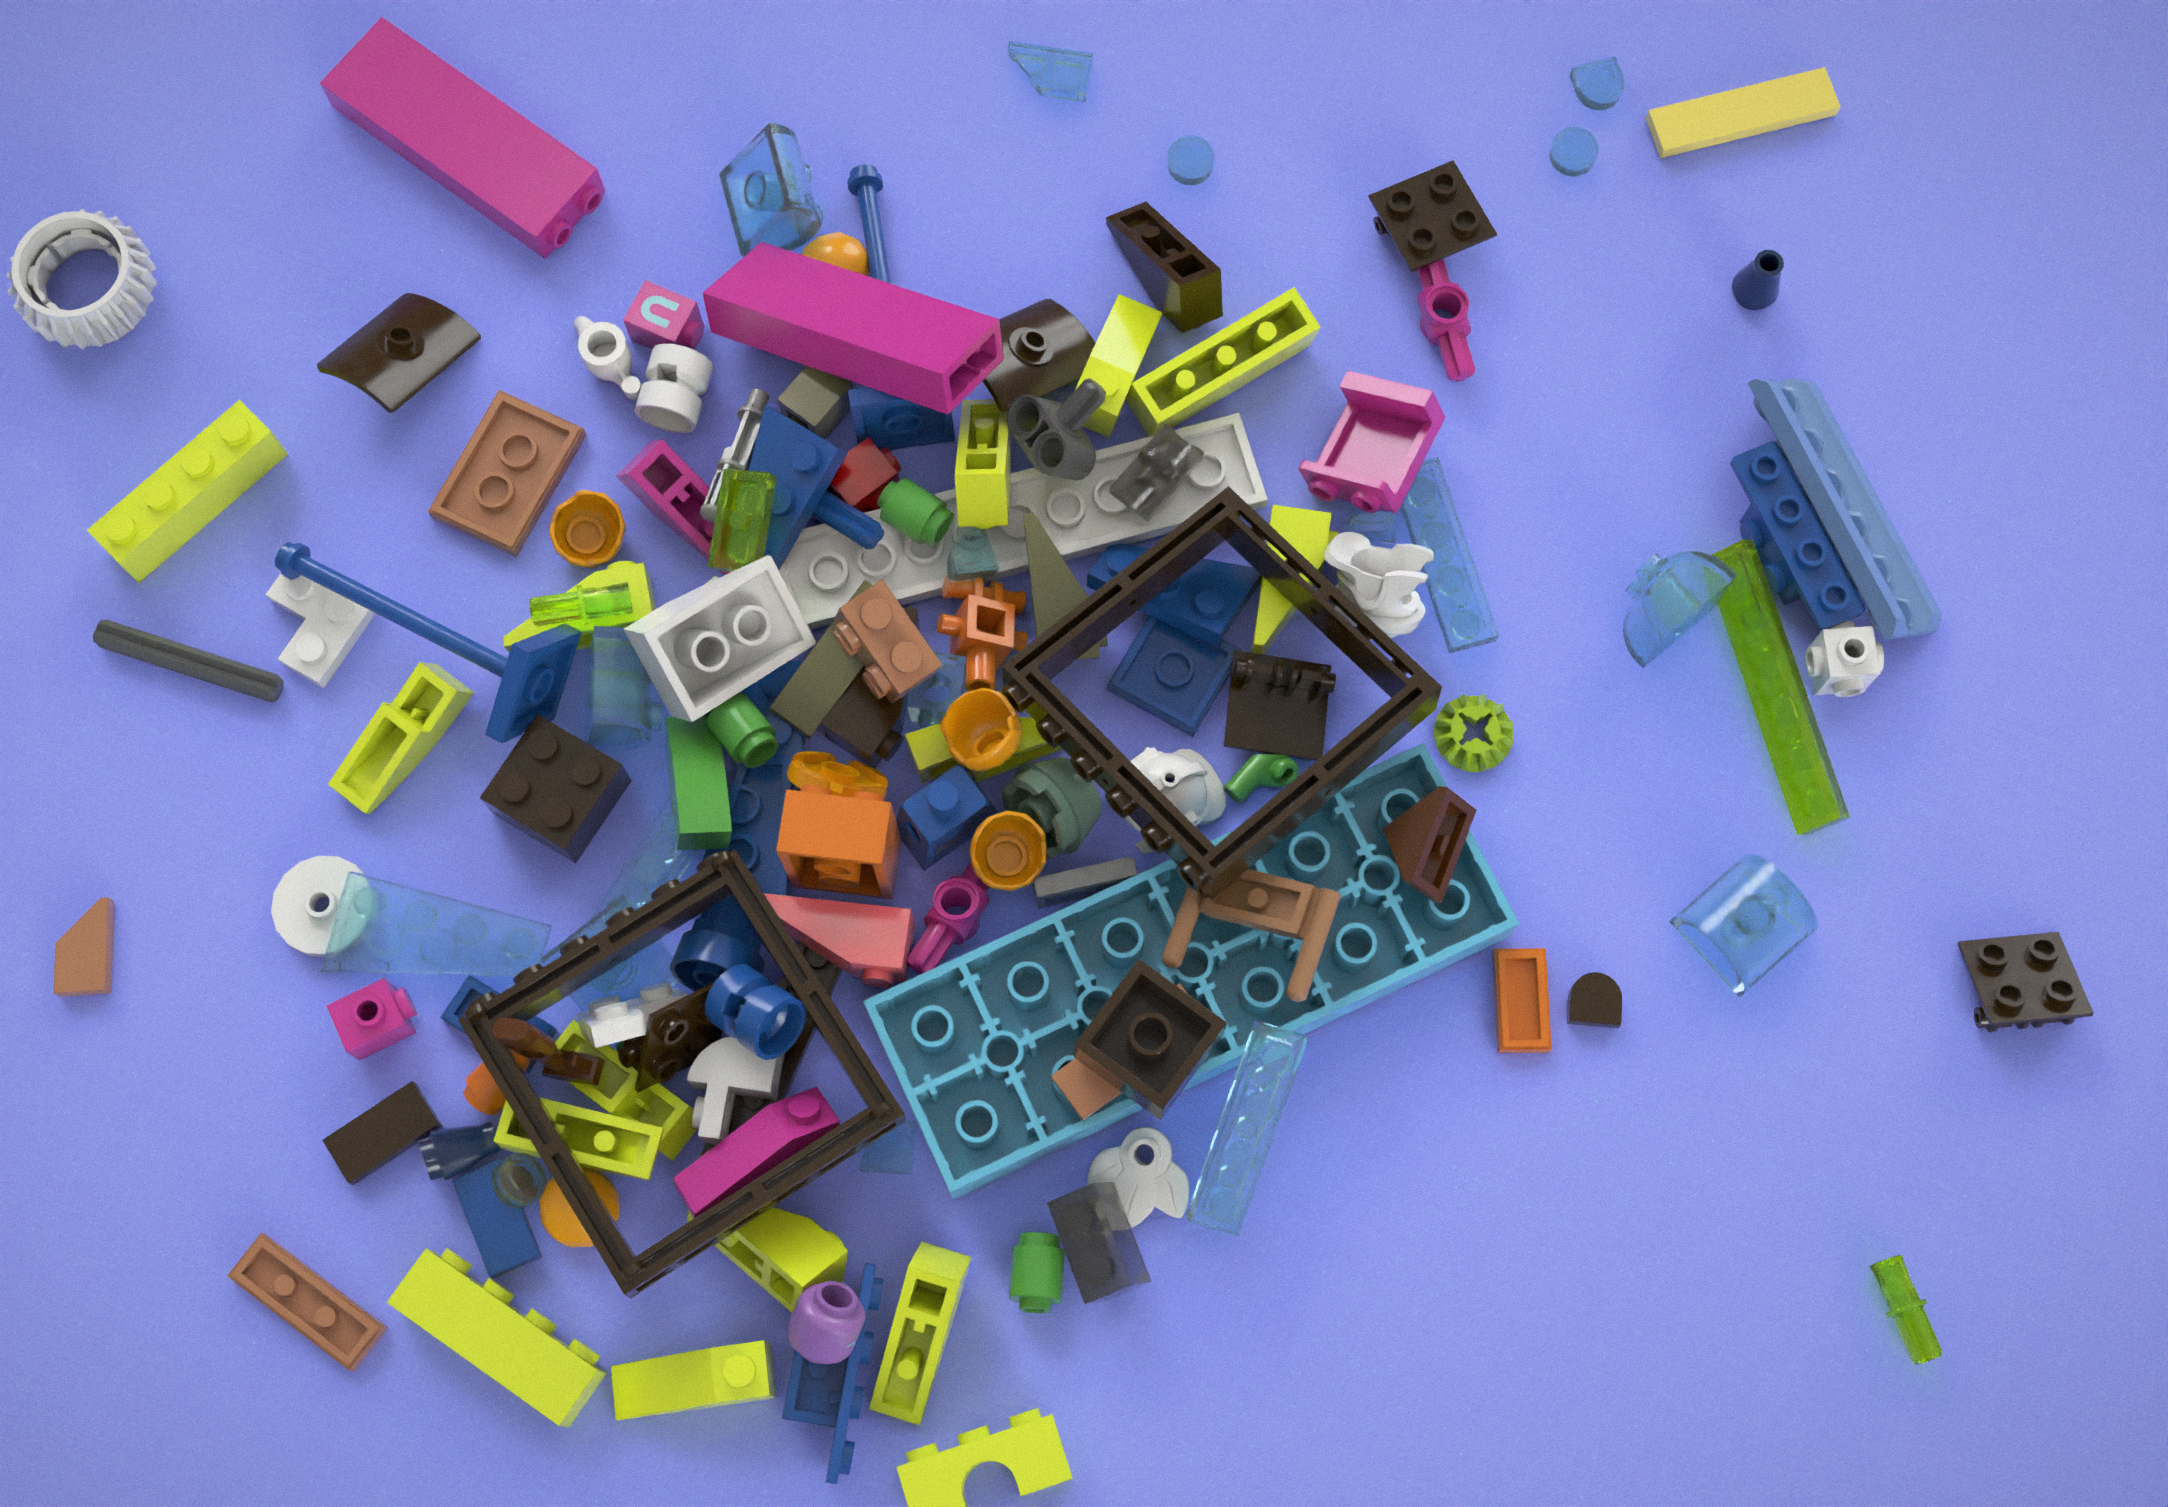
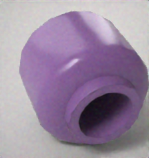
(826, 1322)

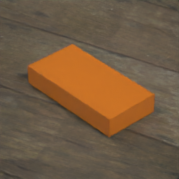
(1521, 1000)

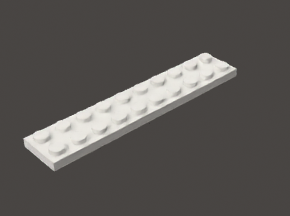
(1077, 516)

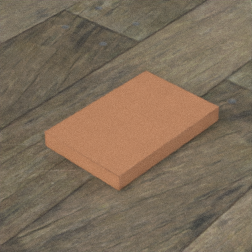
(507, 473)

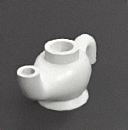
(606, 354)

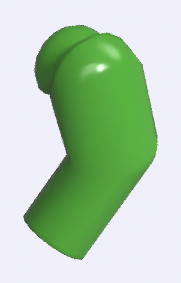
(1261, 770)

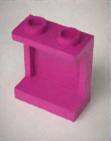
(1375, 444)

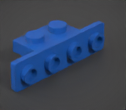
(1791, 540)
(828, 1391)

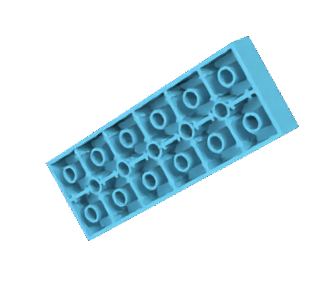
(998, 1022)

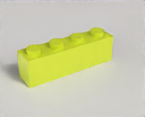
(1223, 363)
(188, 491)
(498, 1337)

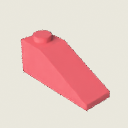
(856, 937)

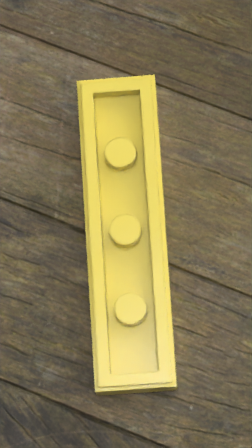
(1742, 112)

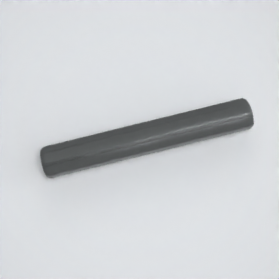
(188, 660)

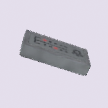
(1082, 881)

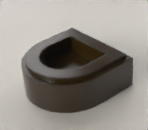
(1595, 1001)

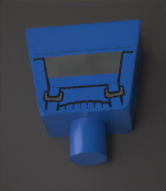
(943, 815)

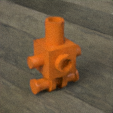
(982, 627)

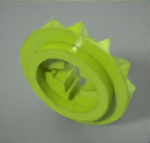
(1473, 755)

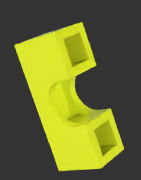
(1028, 1449)

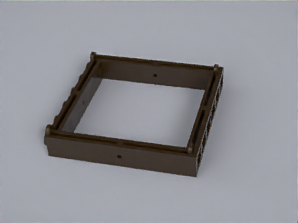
(1127, 789)
(587, 959)

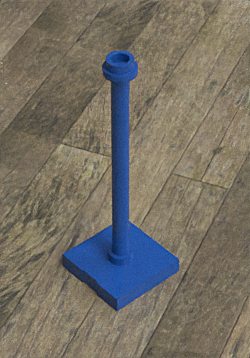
(875, 414)
(530, 675)

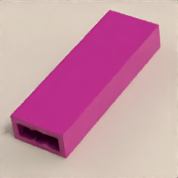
(464, 138)
(855, 327)

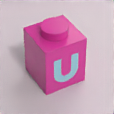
(663, 317)

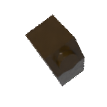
(1169, 266)
(868, 725)

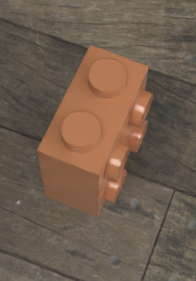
(885, 642)

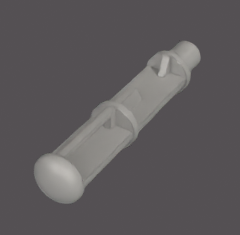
(740, 452)

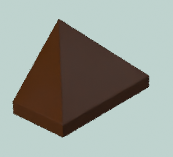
(1430, 840)

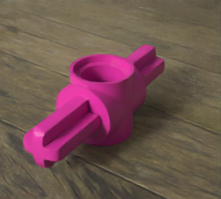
(1446, 333)
(948, 929)

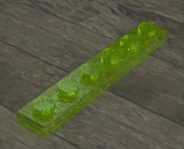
(1779, 694)

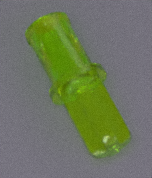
(581, 604)
(1907, 1309)

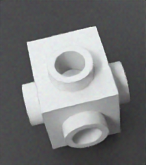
(1844, 660)

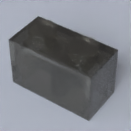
(1098, 1242)

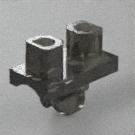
(1156, 472)

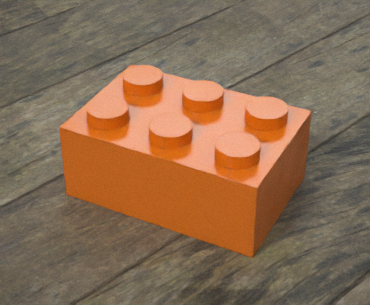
(839, 842)

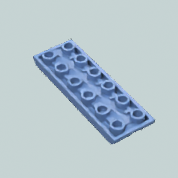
(1848, 507)

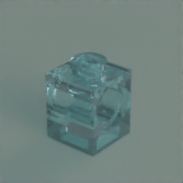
(950, 675)

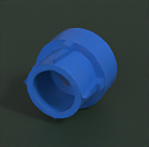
(714, 945)

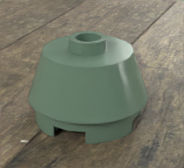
(1056, 801)

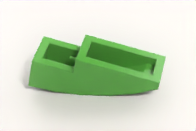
(697, 785)

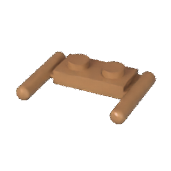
(1266, 905)

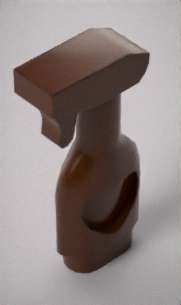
(538, 1046)

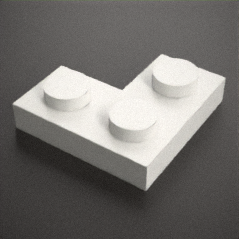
(328, 628)
(617, 1021)

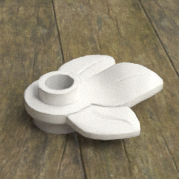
(1143, 1184)

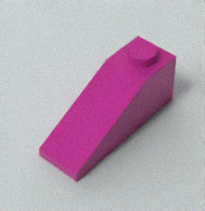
(670, 493)
(755, 1149)

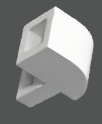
(727, 1071)

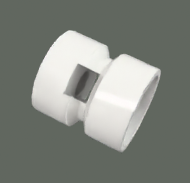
(675, 383)

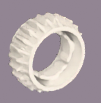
(55, 241)

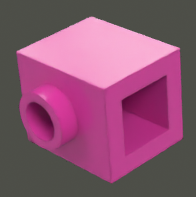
(373, 1018)

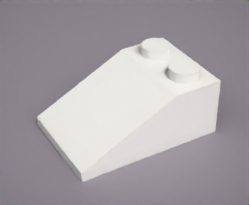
(720, 638)

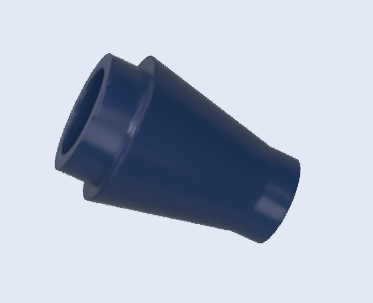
(1759, 281)
(456, 1149)

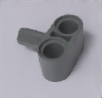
(1053, 431)

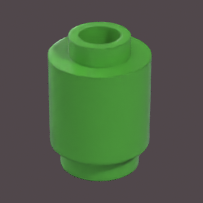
(915, 512)
(743, 731)
(1037, 1272)

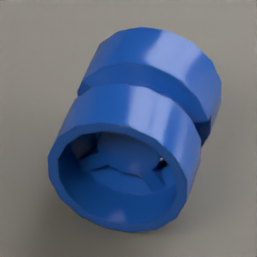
(755, 1011)

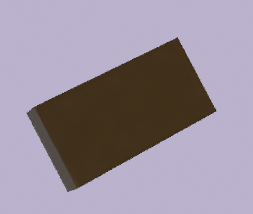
(382, 1133)

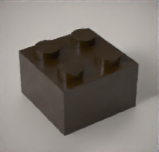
(556, 788)
(1149, 1039)

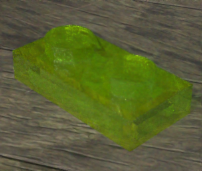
(741, 519)

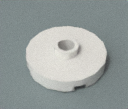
(296, 899)

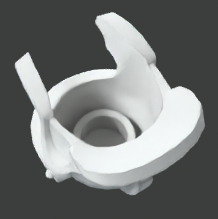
(1380, 580)
(1193, 792)

